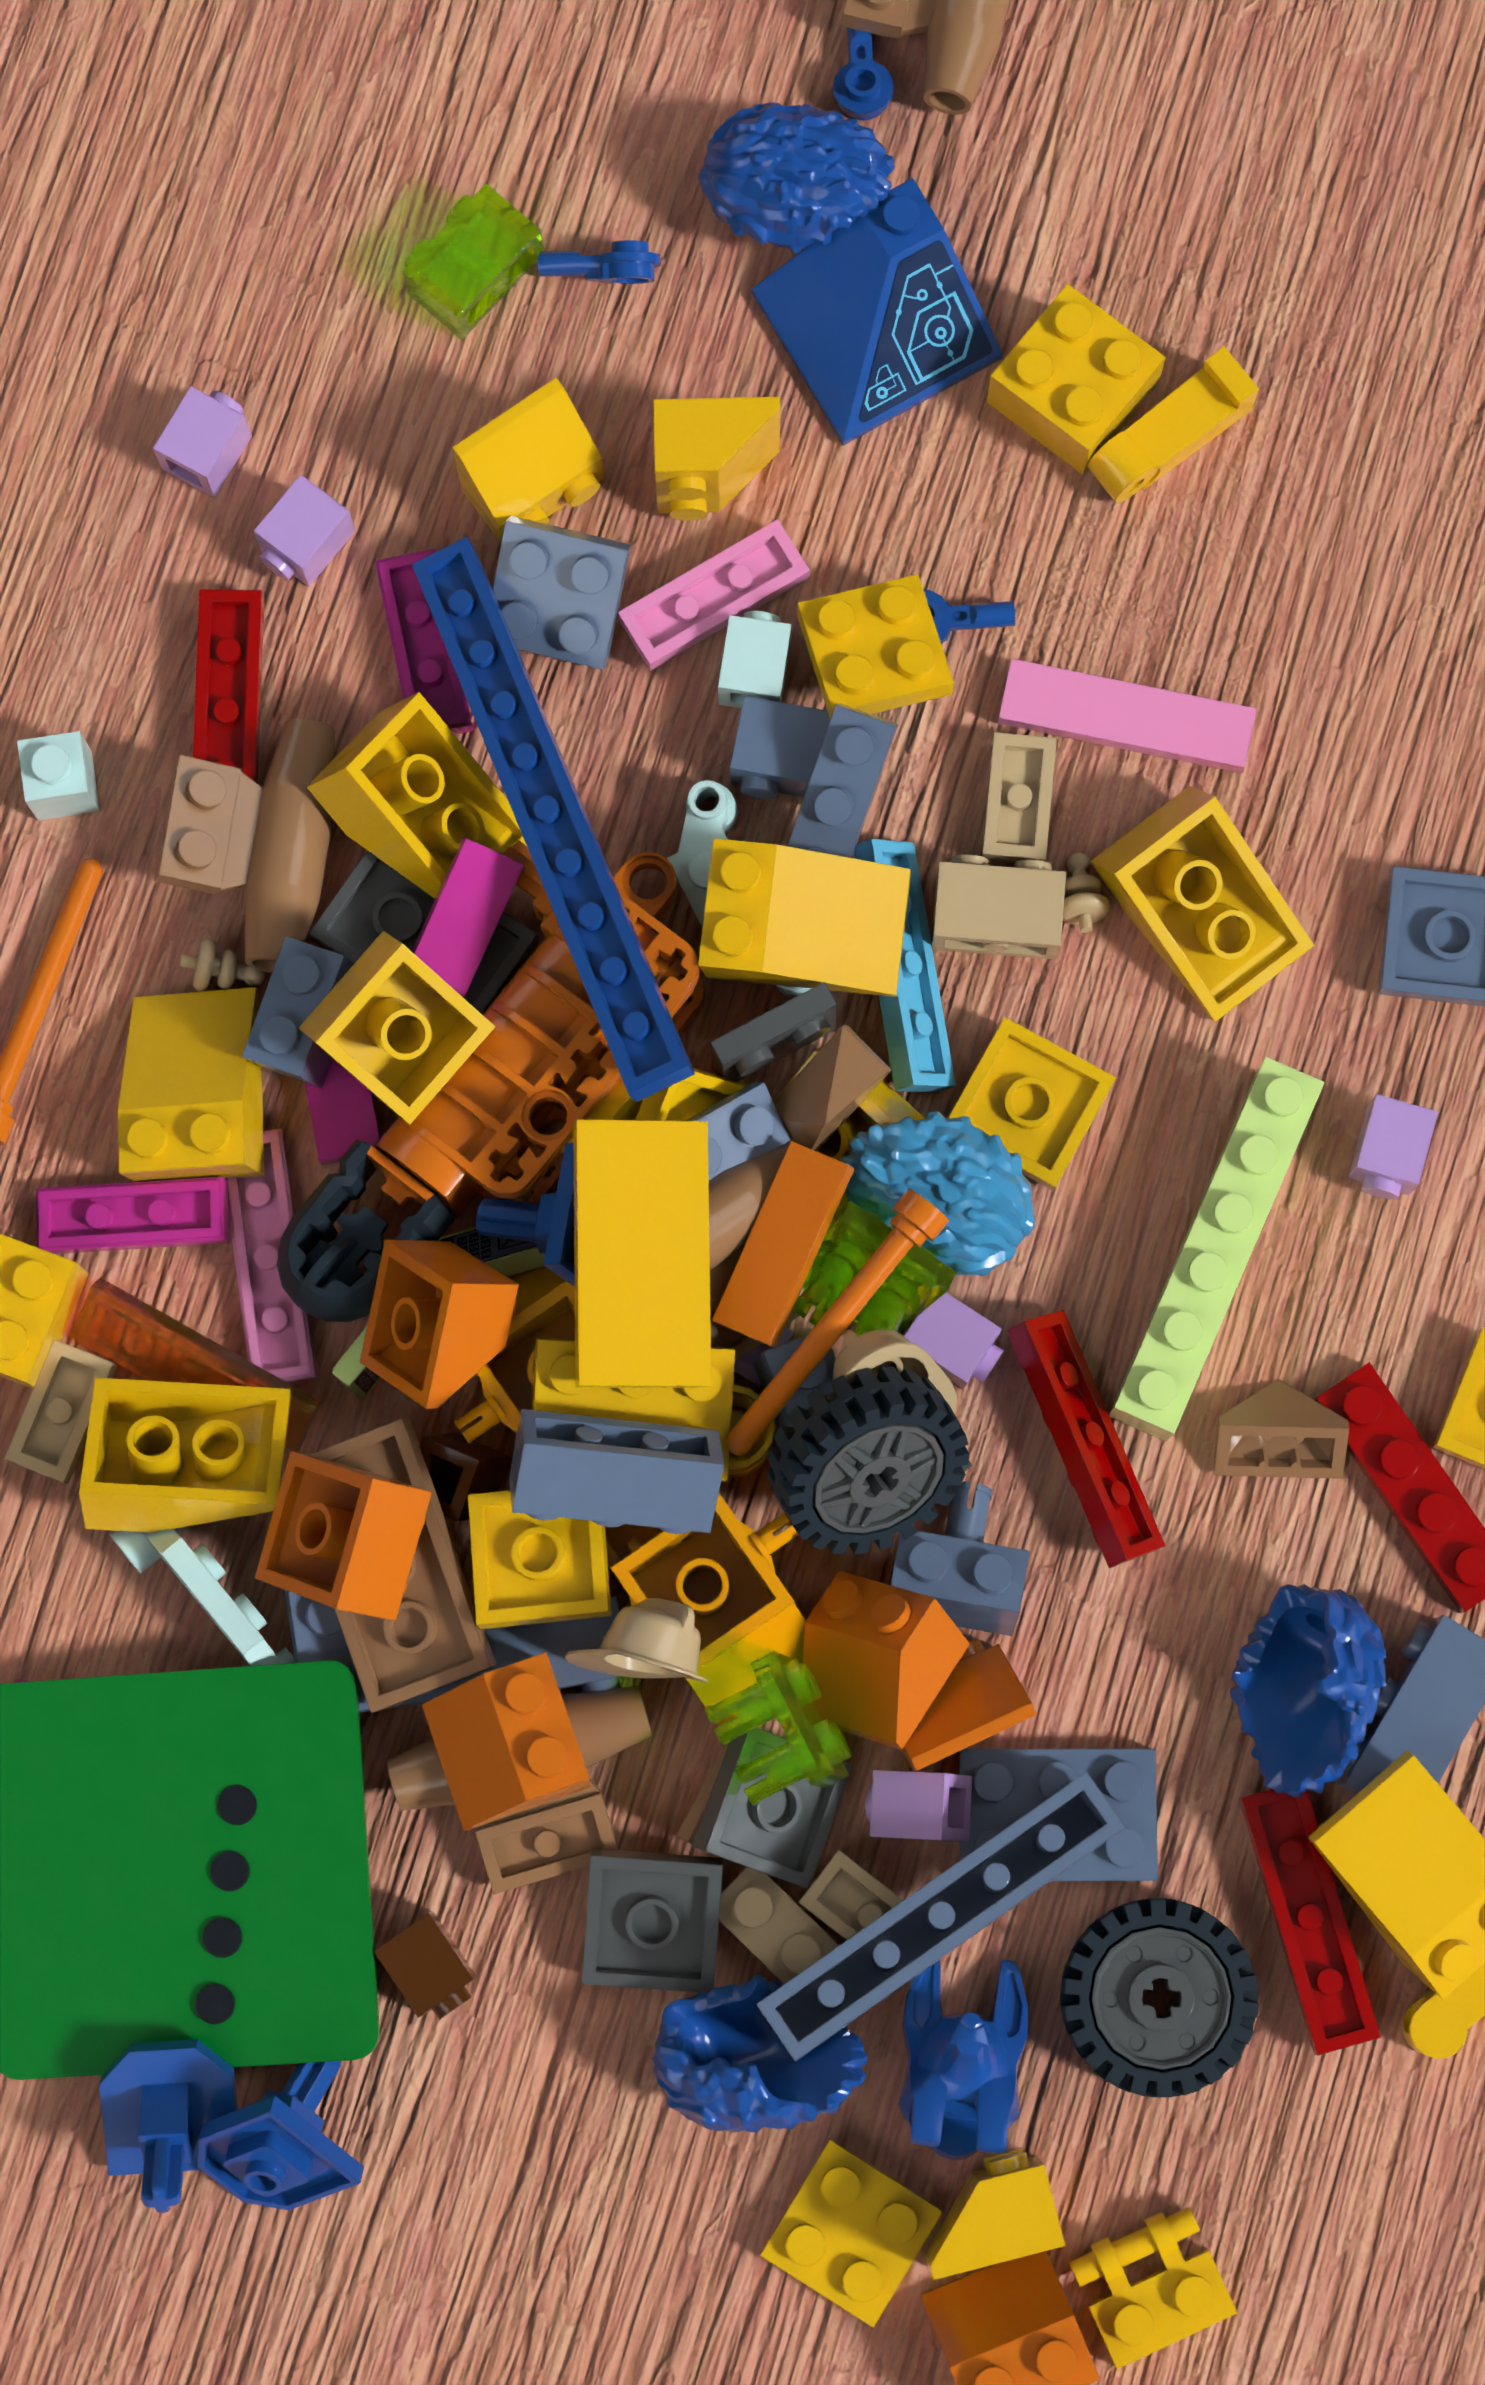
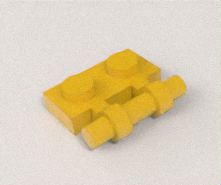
(1161, 2306)

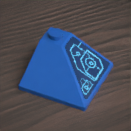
(879, 315)

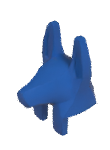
(963, 2067)

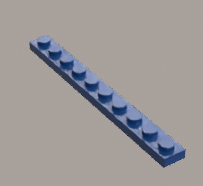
(553, 822)

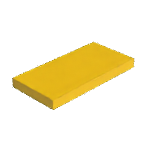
(641, 1254)

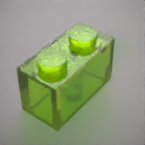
(472, 260)

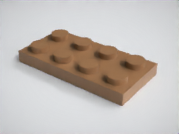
(436, 1622)

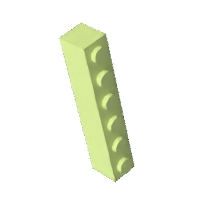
(1216, 1249)

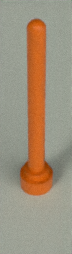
(44, 985)
(912, 1225)

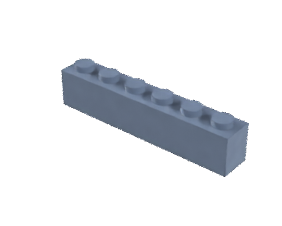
(940, 1916)

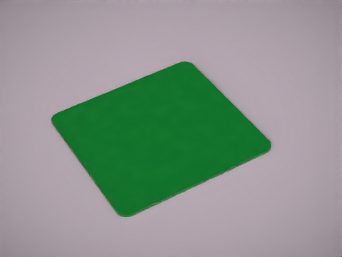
(113, 1854)

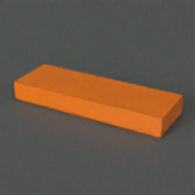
(783, 1244)

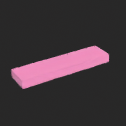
(1127, 716)
(259, 1212)

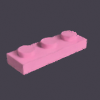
(705, 596)

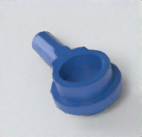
(862, 85)
(626, 264)
(968, 616)

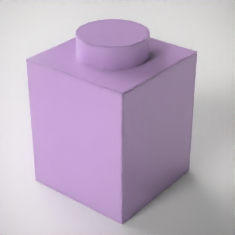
(203, 440)
(303, 532)
(1392, 1147)
(957, 1340)
(919, 1805)

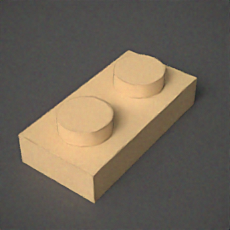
(1019, 797)
(58, 1413)
(848, 1896)
(772, 1925)

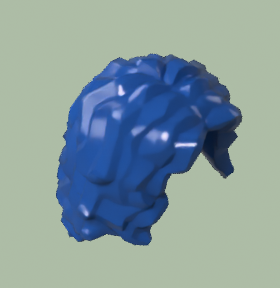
(793, 173)
(1308, 1686)
(734, 2073)

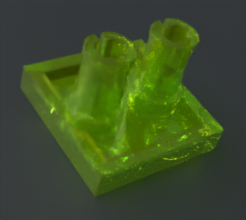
(845, 1249)
(812, 1746)

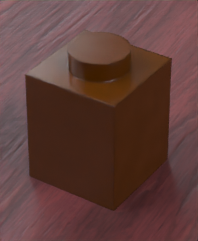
(461, 1470)
(427, 1967)

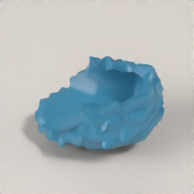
(958, 1173)

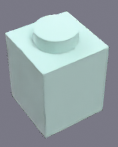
(754, 658)
(58, 775)

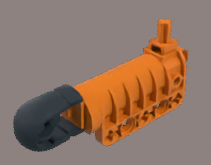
(491, 1111)

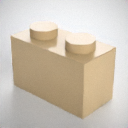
(998, 908)

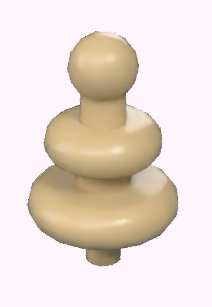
(1082, 899)
(224, 969)

